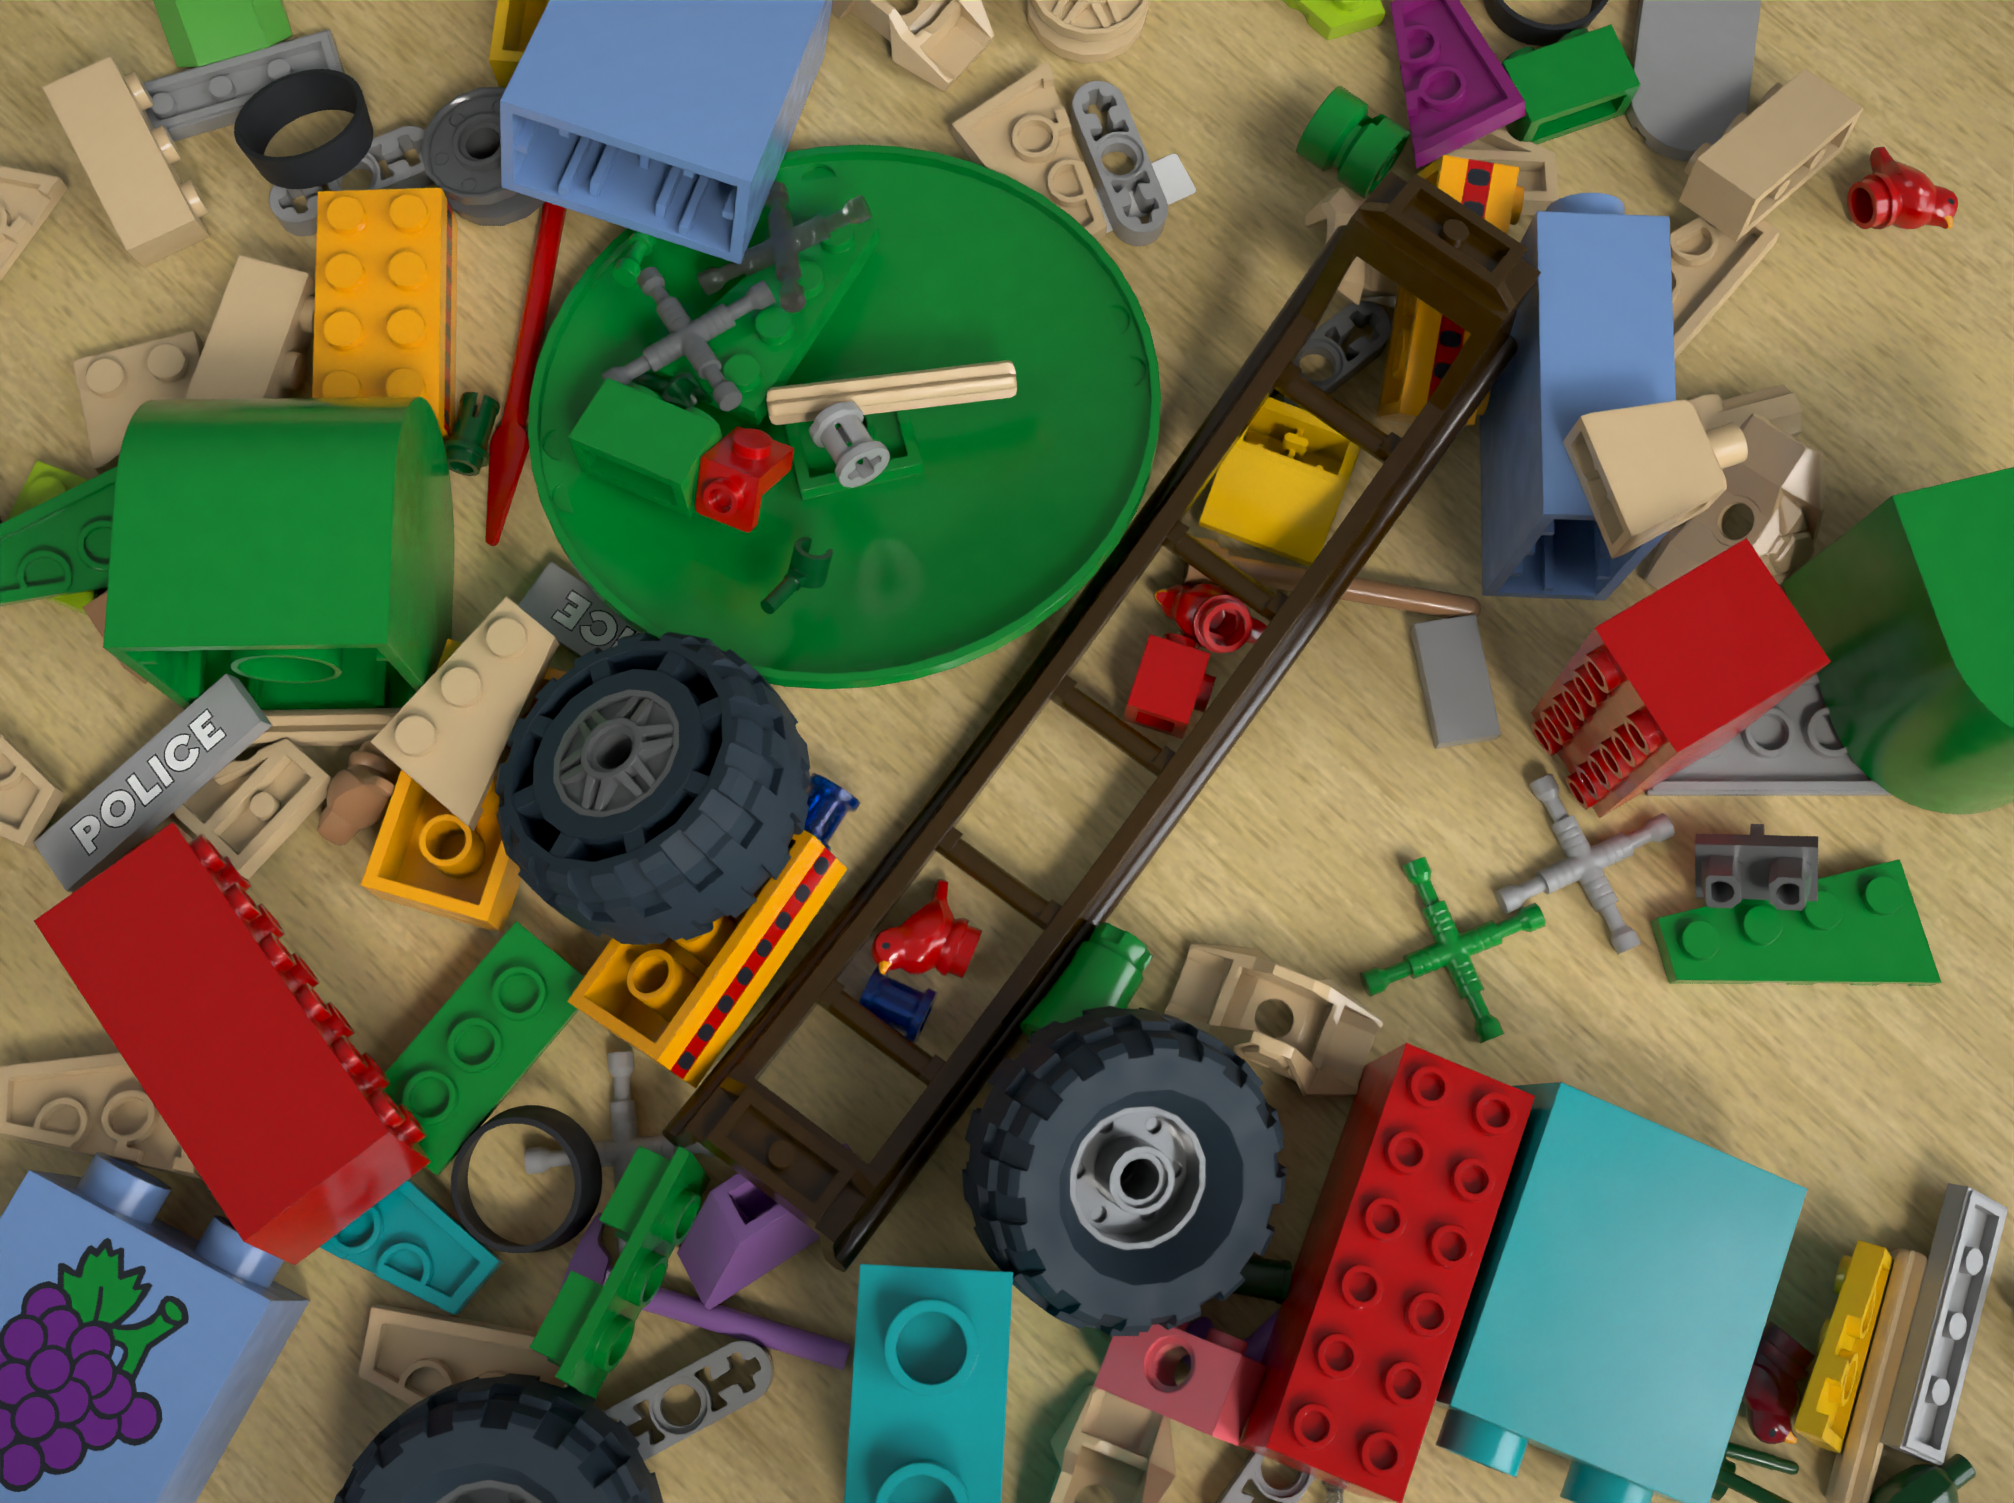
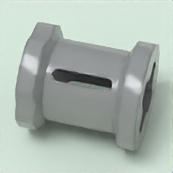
(873, 453)

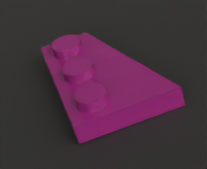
(1449, 78)

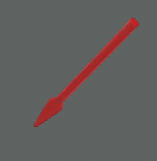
(510, 440)

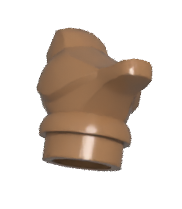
(358, 795)

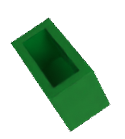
(1571, 84)
(644, 444)

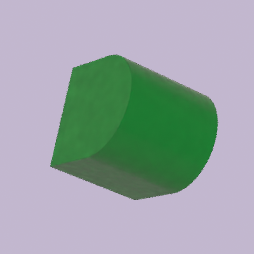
(283, 549)
(1922, 642)

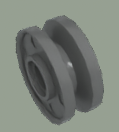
(465, 159)

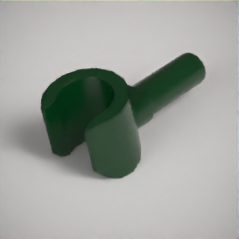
(680, 391)
(804, 571)

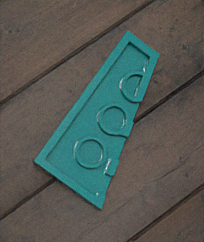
(417, 1248)

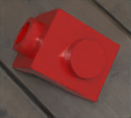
(738, 474)

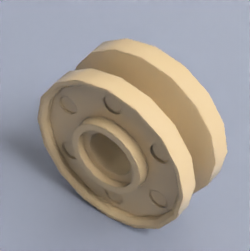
(1087, 28)

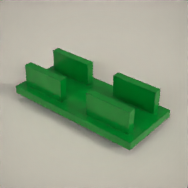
(483, 1041)
(595, 1323)

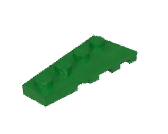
(772, 342)
(1853, 935)

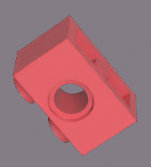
(1213, 1396)

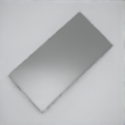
(1455, 681)

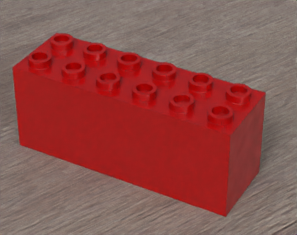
(1674, 678)
(234, 1044)
(1386, 1272)

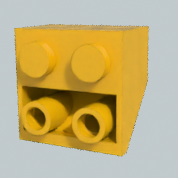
(1281, 483)

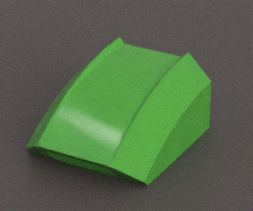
(220, 29)

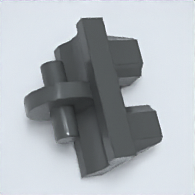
(1756, 868)

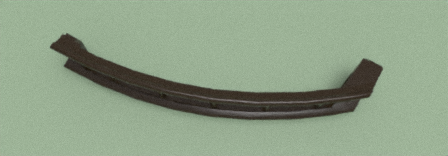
(1439, 256)

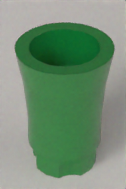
(1100, 974)

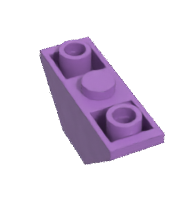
(739, 1240)

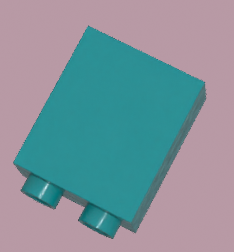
(1616, 1304)
(929, 1385)

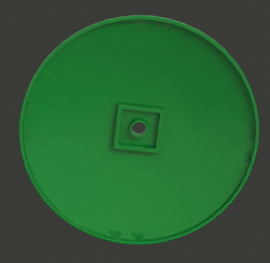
(983, 504)

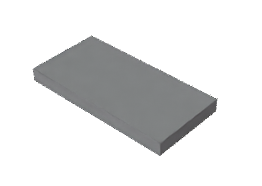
(1780, 754)

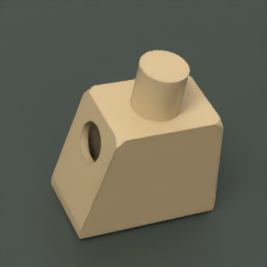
(1650, 468)

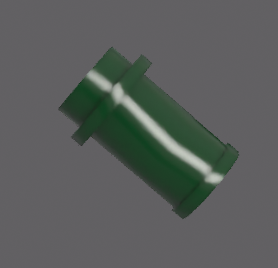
(471, 434)
(1266, 1279)

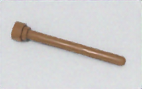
(1360, 590)

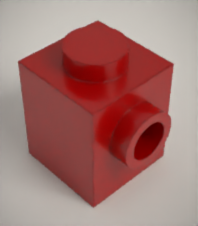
(1169, 685)

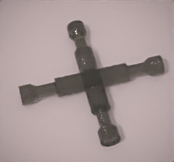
(784, 247)

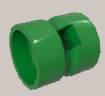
(1352, 142)

